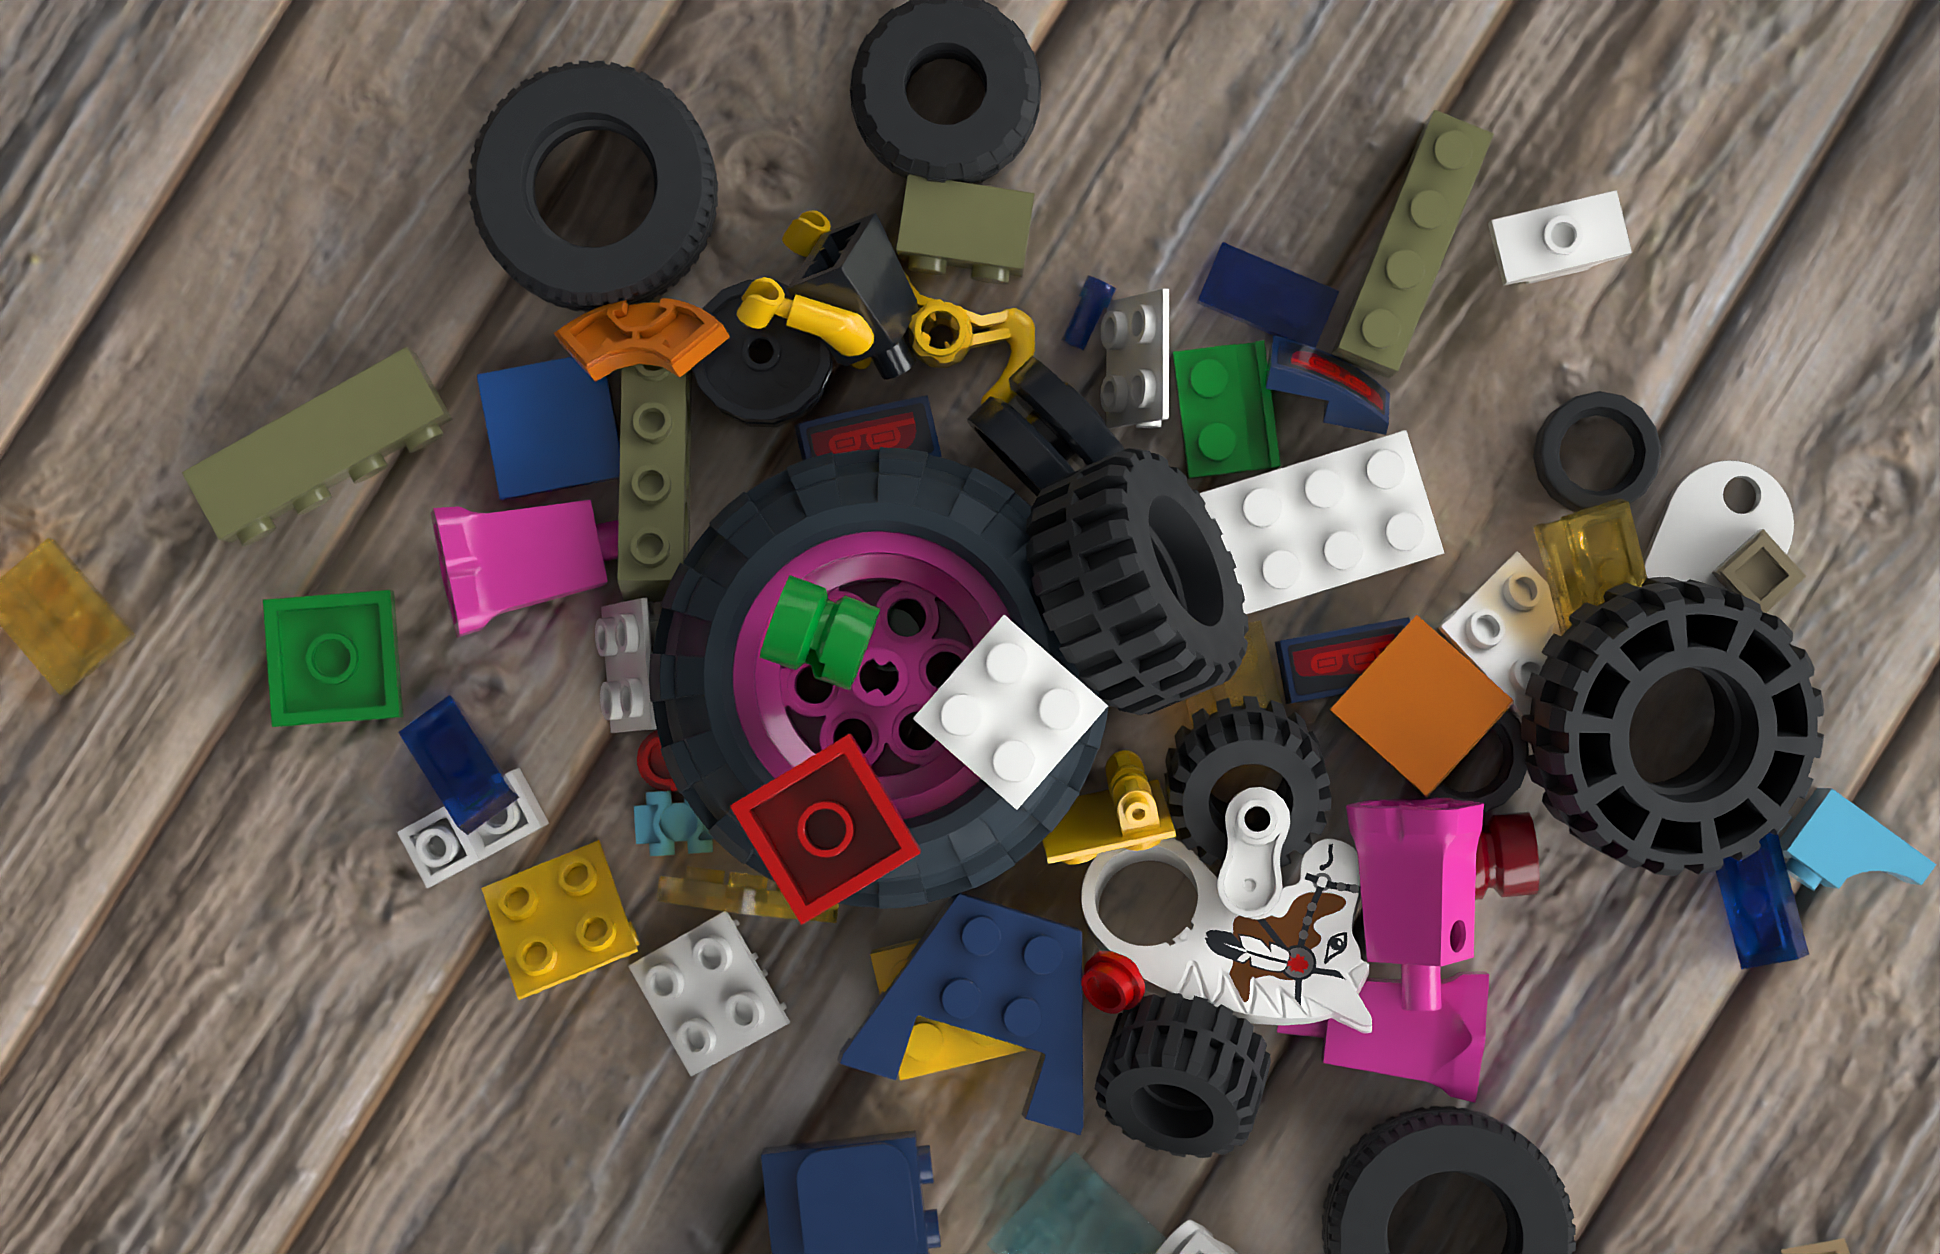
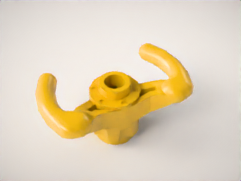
(1008, 325)

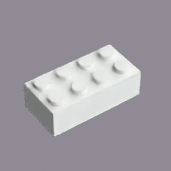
(1326, 521)

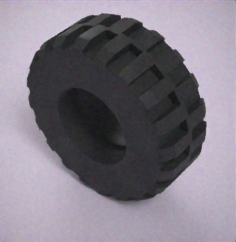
(1758, 740)

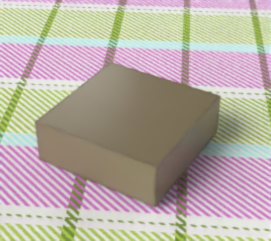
(1759, 571)

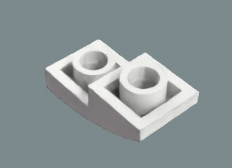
(444, 850)

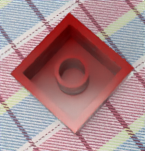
(826, 829)

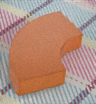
(654, 334)

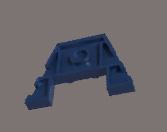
(998, 978)

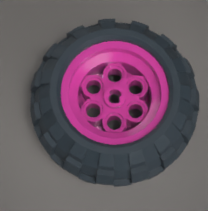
(882, 533)

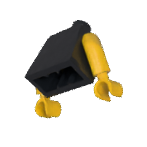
(843, 292)

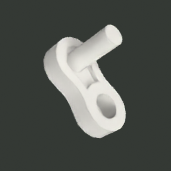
(1251, 871)

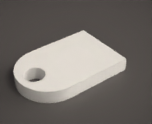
(1702, 532)

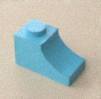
(1838, 840)

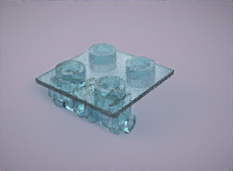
(1077, 1215)

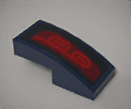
(1349, 393)
(888, 425)
(1331, 660)

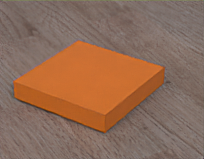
(1421, 706)

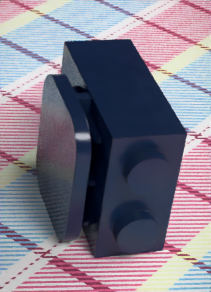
(850, 1196)

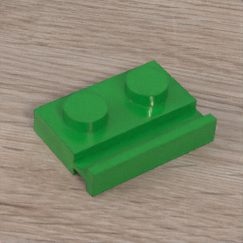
(1225, 409)

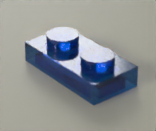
(1267, 296)
(458, 765)
(1762, 907)

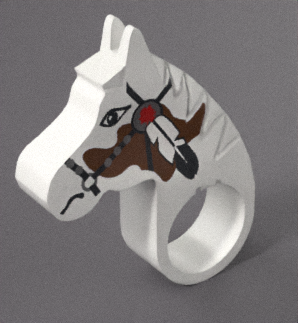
(1270, 968)

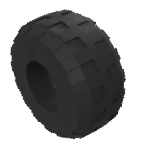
(945, 30)

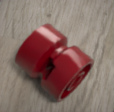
(1507, 856)

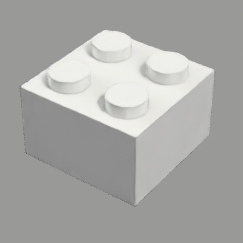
(1010, 712)

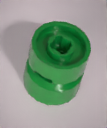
(819, 632)

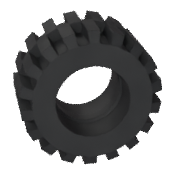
(1239, 738)
(1183, 1075)

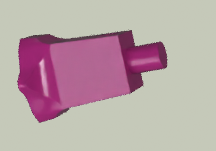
(518, 558)
(1417, 887)
(1418, 1045)

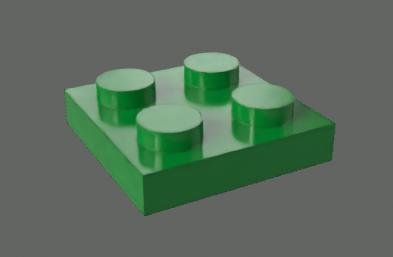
(332, 658)

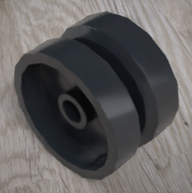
(769, 391)
(1056, 428)

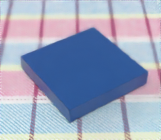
(549, 428)

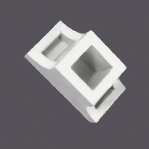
(1559, 239)

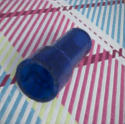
(1094, 298)

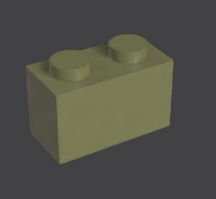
(964, 229)

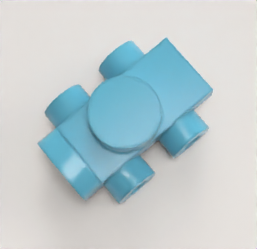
(667, 822)

